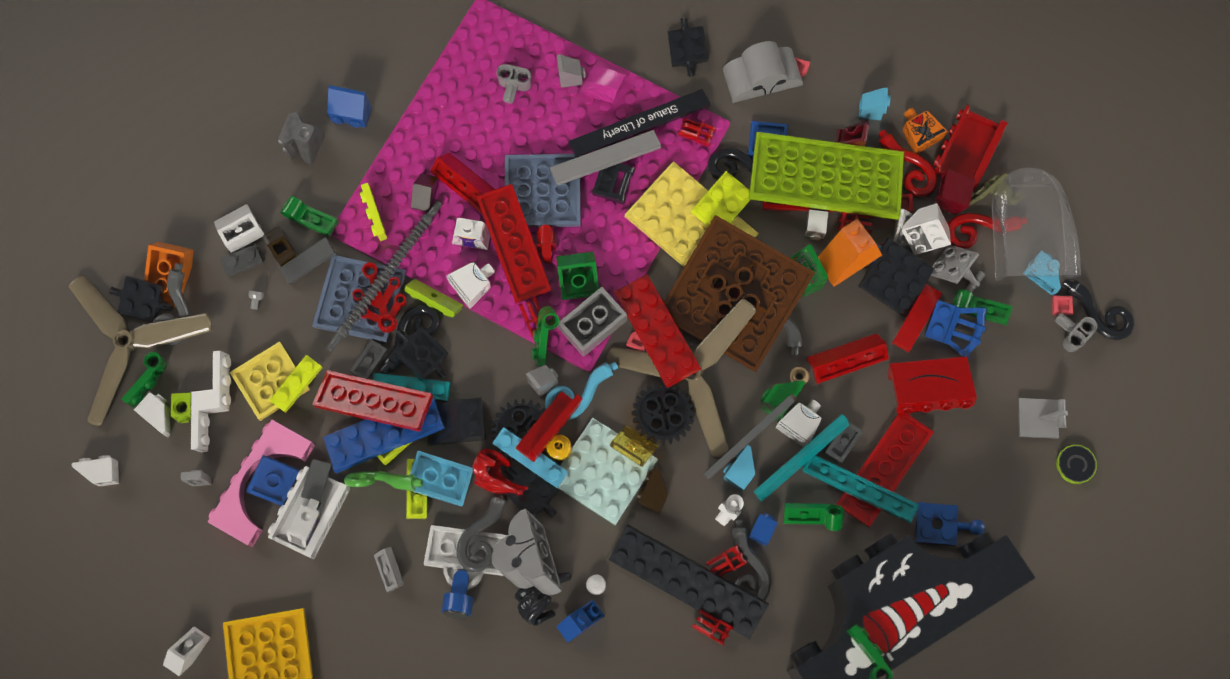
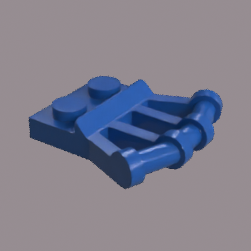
(944, 321)

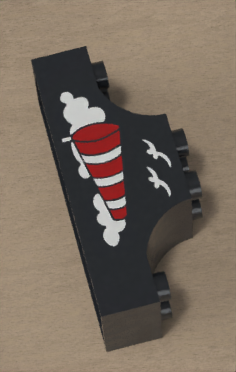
(908, 601)

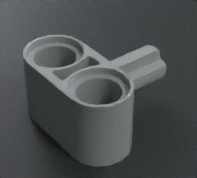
(512, 81)
(1076, 331)

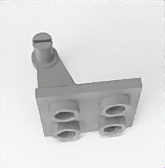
(955, 264)
(1041, 417)

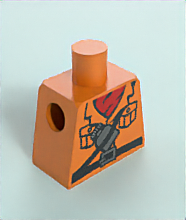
(922, 130)

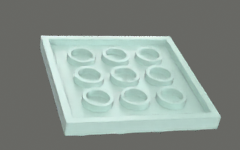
(601, 475)

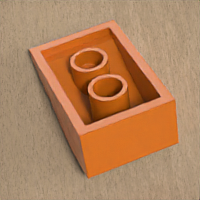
(848, 252)
(162, 258)

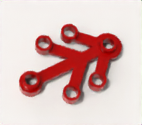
(381, 301)

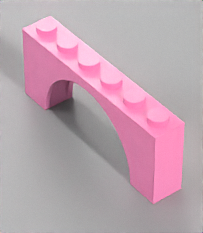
(231, 511)

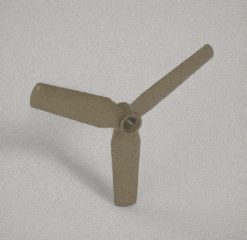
(145, 336)
(706, 354)

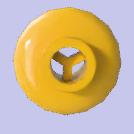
(562, 453)

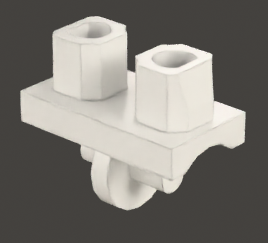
(730, 509)

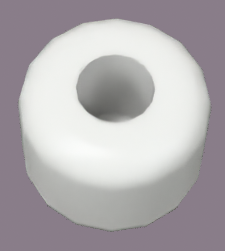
(596, 584)

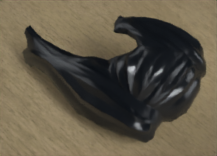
(534, 602)

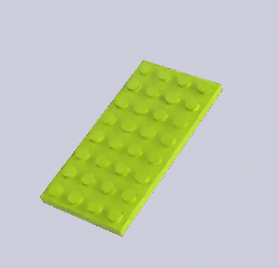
(827, 175)

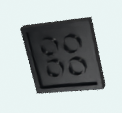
(896, 277)

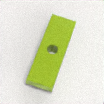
(433, 298)

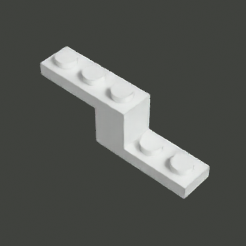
(210, 401)

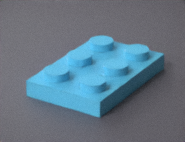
(441, 478)

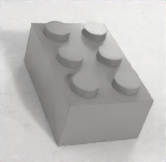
(592, 321)

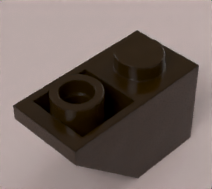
(279, 246)
(655, 492)

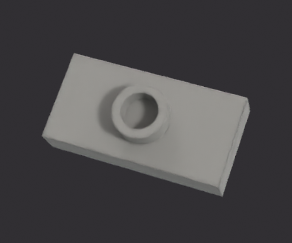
(196, 478)
(388, 569)

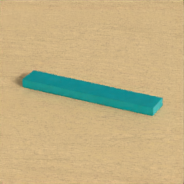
(801, 458)
(861, 488)

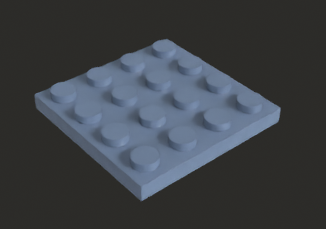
(537, 192)
(337, 301)

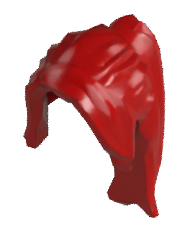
(489, 476)

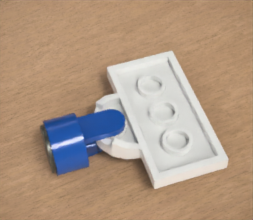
(442, 554)

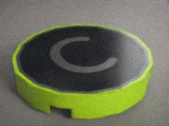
(1076, 464)

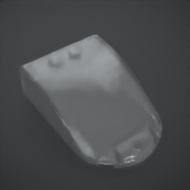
(1034, 227)

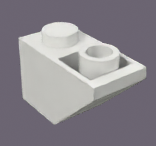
(100, 471)

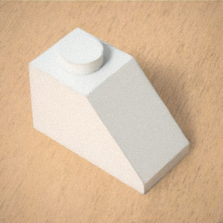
(155, 412)
(185, 651)

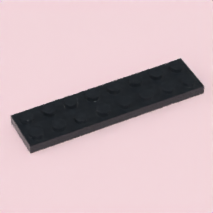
(688, 581)

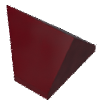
(854, 134)

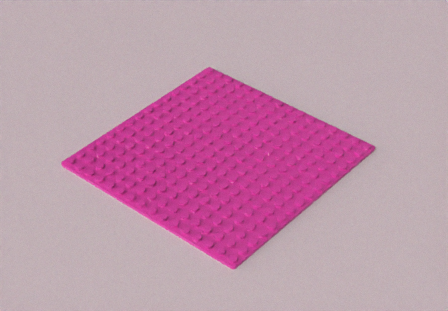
(465, 115)

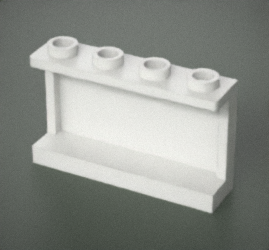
(331, 503)

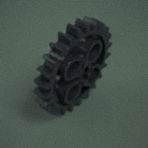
(680, 409)
(507, 420)

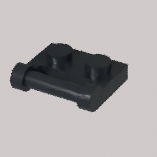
(607, 179)

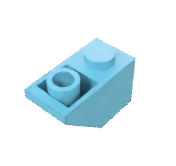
(874, 104)
(741, 471)

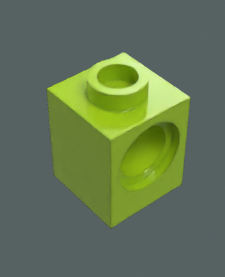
(177, 402)

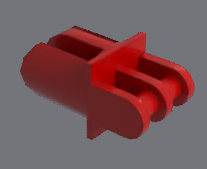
(693, 130)
(853, 217)
(546, 242)
(534, 319)
(727, 561)
(724, 633)

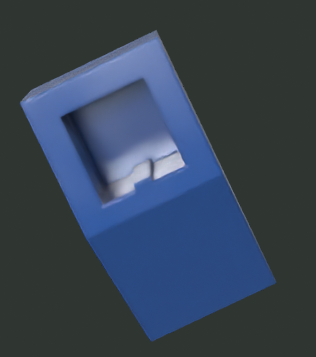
(580, 621)

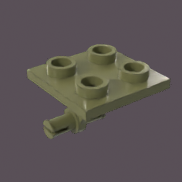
(987, 187)

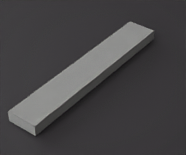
(605, 157)

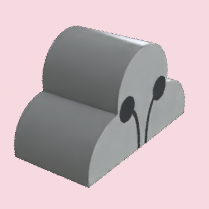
(762, 71)
(526, 555)

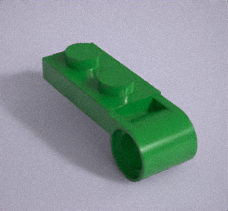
(309, 217)
(996, 311)
(540, 335)
(147, 380)
(808, 513)
(872, 652)

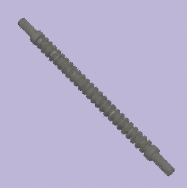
(342, 332)

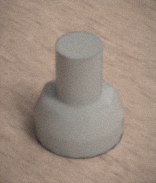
(255, 296)

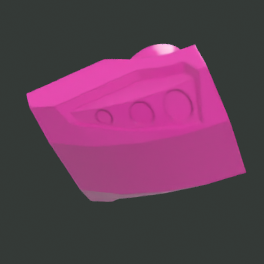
(604, 82)

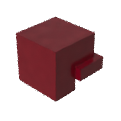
(954, 192)

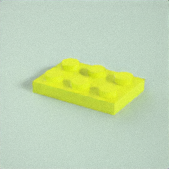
(724, 199)

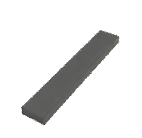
(750, 436)

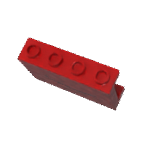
(970, 145)
(932, 385)

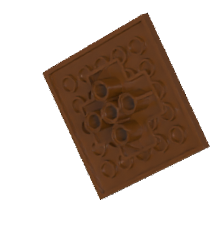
(773, 281)

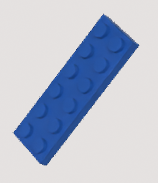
(371, 438)

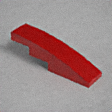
(917, 318)

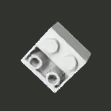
(238, 228)
(927, 230)

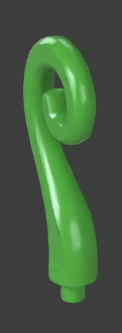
(367, 478)

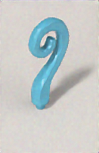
(597, 376)

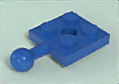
(949, 517)

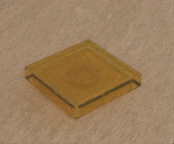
(633, 446)

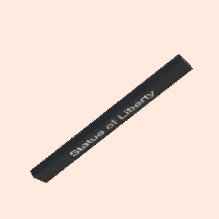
(639, 123)

